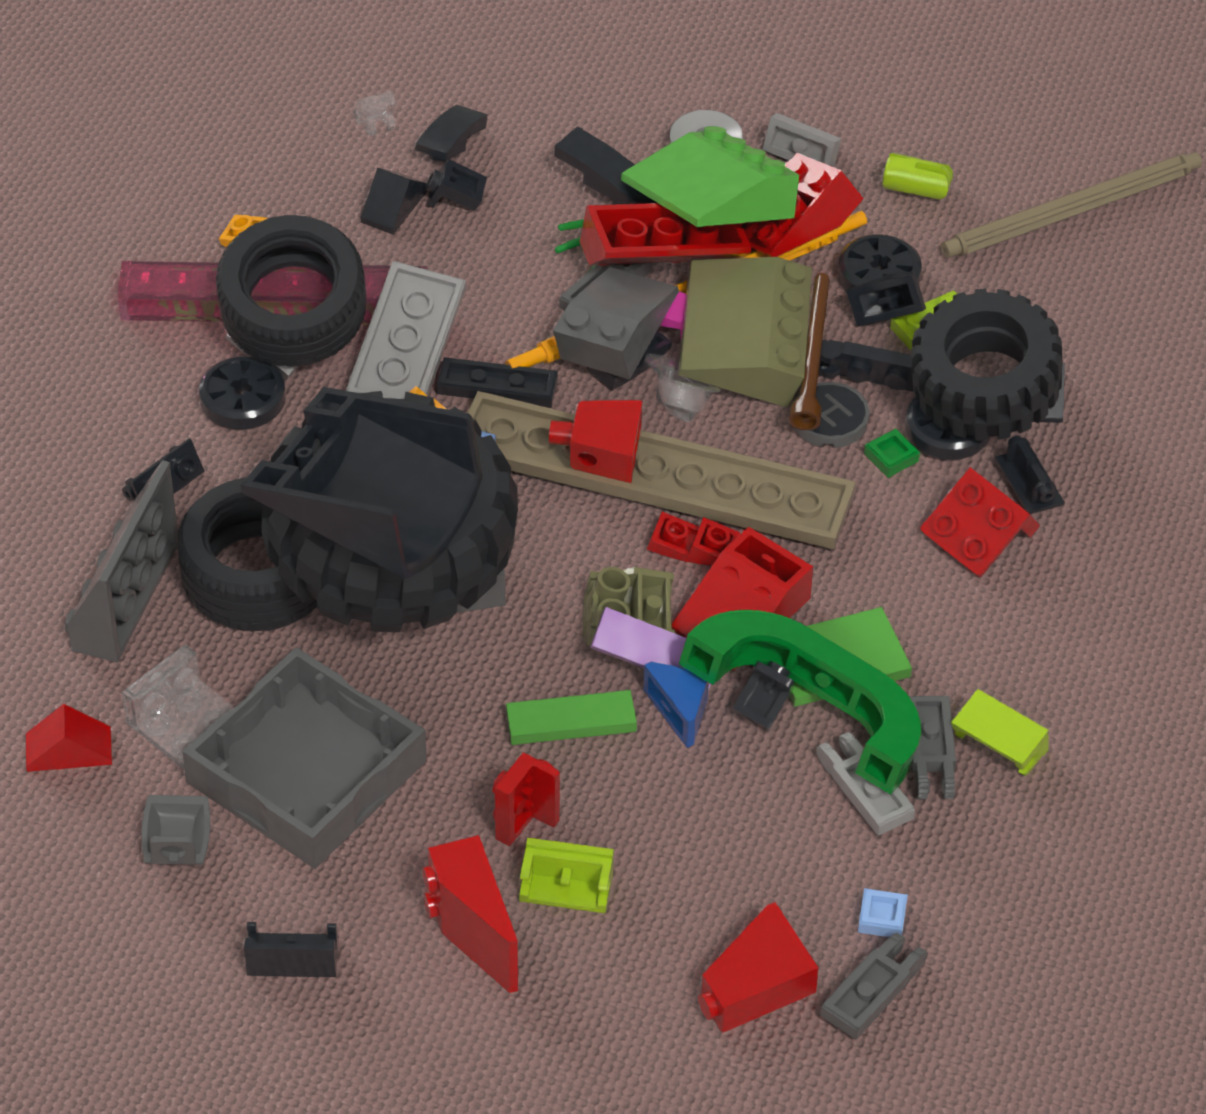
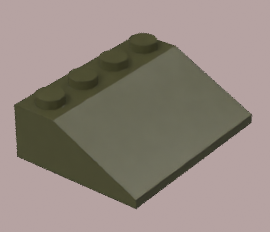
(747, 326)

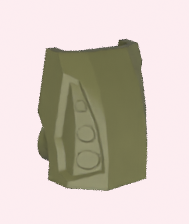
(632, 591)

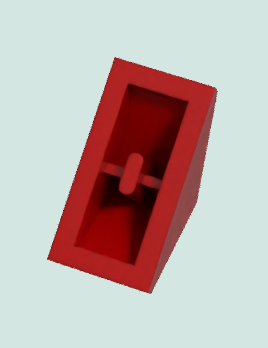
(68, 741)

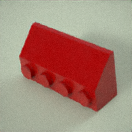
(654, 235)

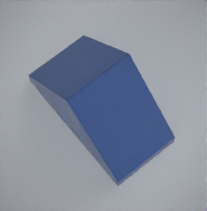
(678, 697)

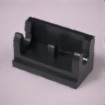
(291, 953)

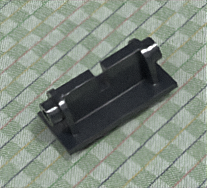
(184, 468)
(1028, 476)

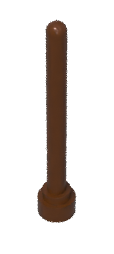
(806, 410)

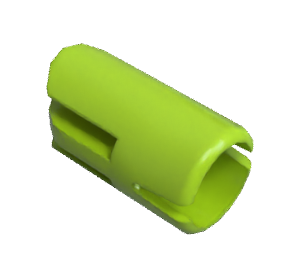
(917, 176)

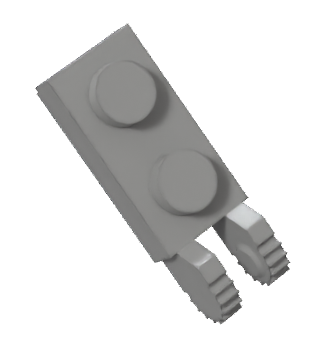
(876, 806)

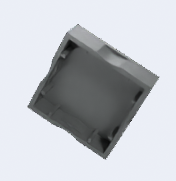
(305, 757)

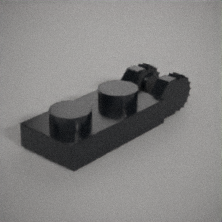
(866, 364)

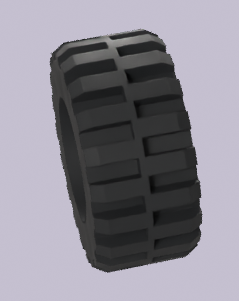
(987, 324)

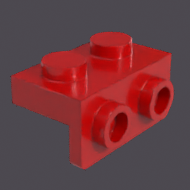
(524, 793)

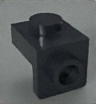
(764, 694)

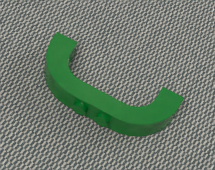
(821, 667)

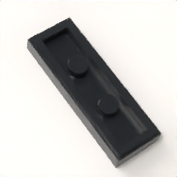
(522, 384)

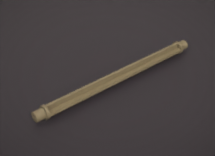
(1071, 205)

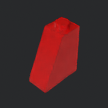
(758, 972)

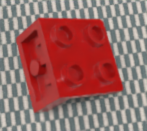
(977, 522)

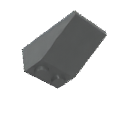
(613, 321)

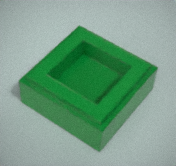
(891, 453)

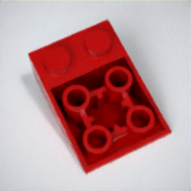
(822, 205)
(749, 576)

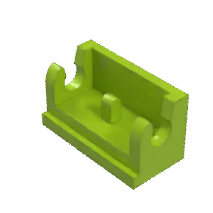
(1002, 730)
(566, 875)

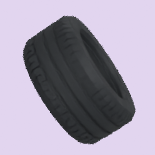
(278, 245)
(225, 594)

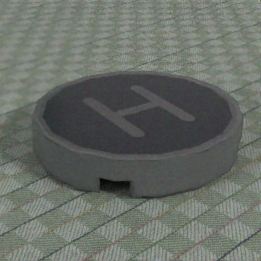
(842, 417)

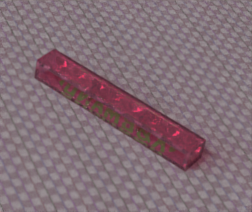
(190, 291)

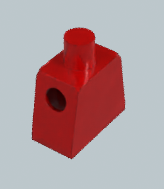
(602, 437)

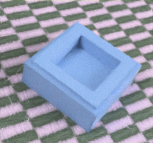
(882, 913)

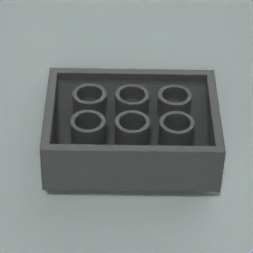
(127, 572)

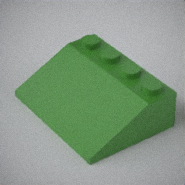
(716, 180)

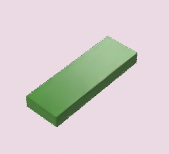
(571, 717)

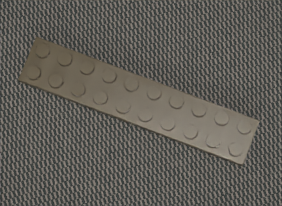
(679, 476)

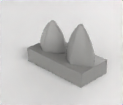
(788, 137)

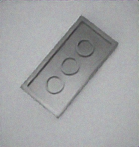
(407, 332)

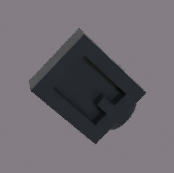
(456, 184)

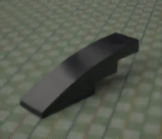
(600, 166)

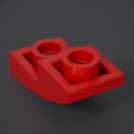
(688, 541)

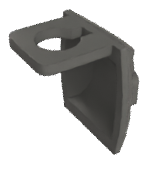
(175, 829)

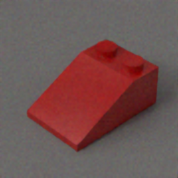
(471, 908)

